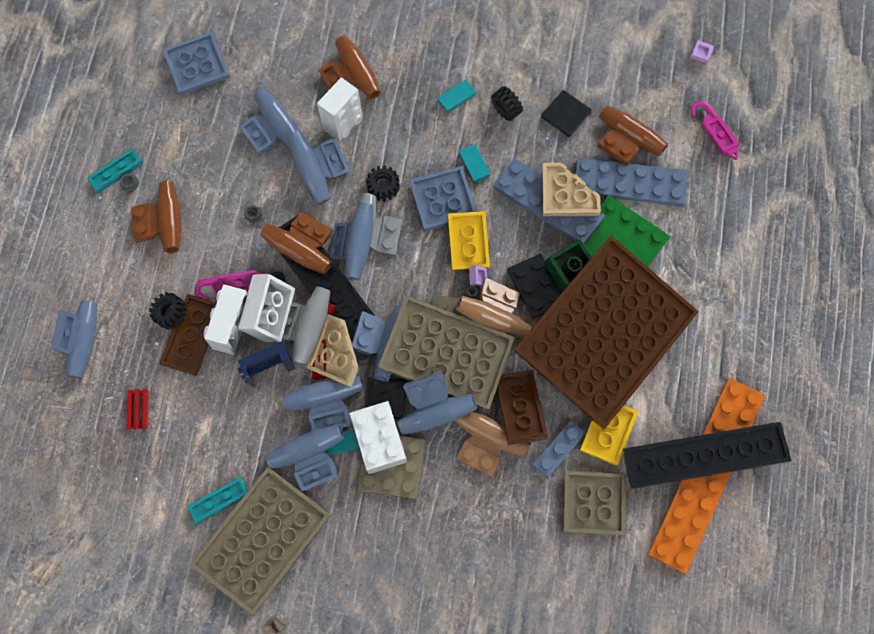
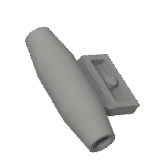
(385, 230)
(305, 324)

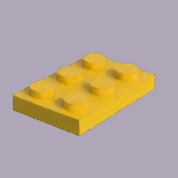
(468, 240)
(608, 442)

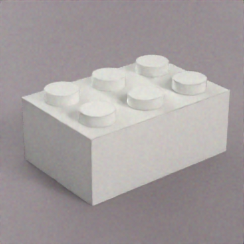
(340, 109)
(266, 308)
(225, 318)
(378, 437)

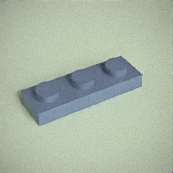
(558, 449)

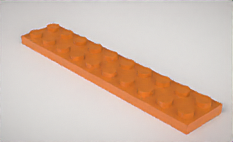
(697, 498)

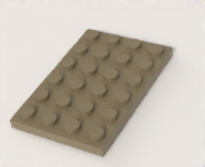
(436, 340)
(260, 541)

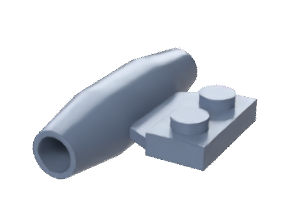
(273, 123)
(317, 164)
(353, 241)
(75, 337)
(372, 337)
(324, 402)
(433, 405)
(308, 454)

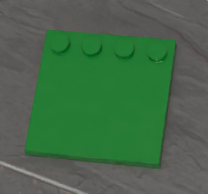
(630, 230)

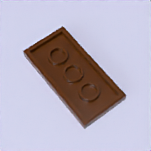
(187, 342)
(521, 408)

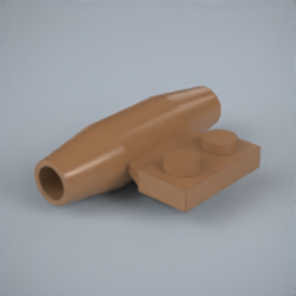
(495, 309)
(485, 445)

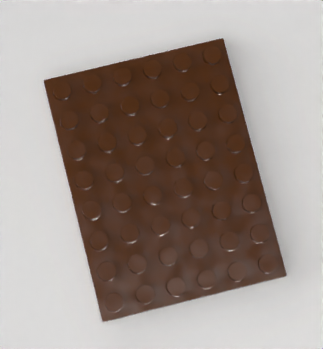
(606, 332)

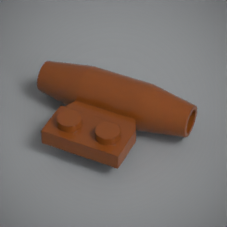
(352, 69)
(628, 136)
(160, 219)
(301, 242)

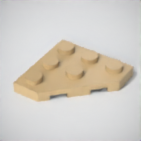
(567, 193)
(340, 356)

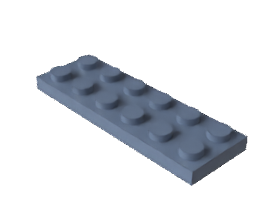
(634, 181)
(526, 189)

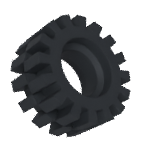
(506, 103)
(379, 174)
(160, 307)

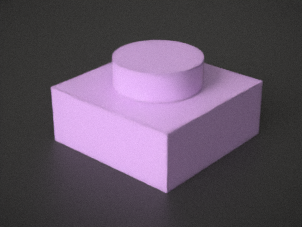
(702, 52)
(477, 275)

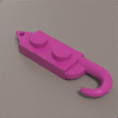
(717, 130)
(238, 280)

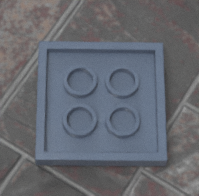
(196, 63)
(441, 195)

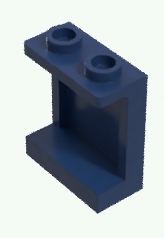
(264, 360)

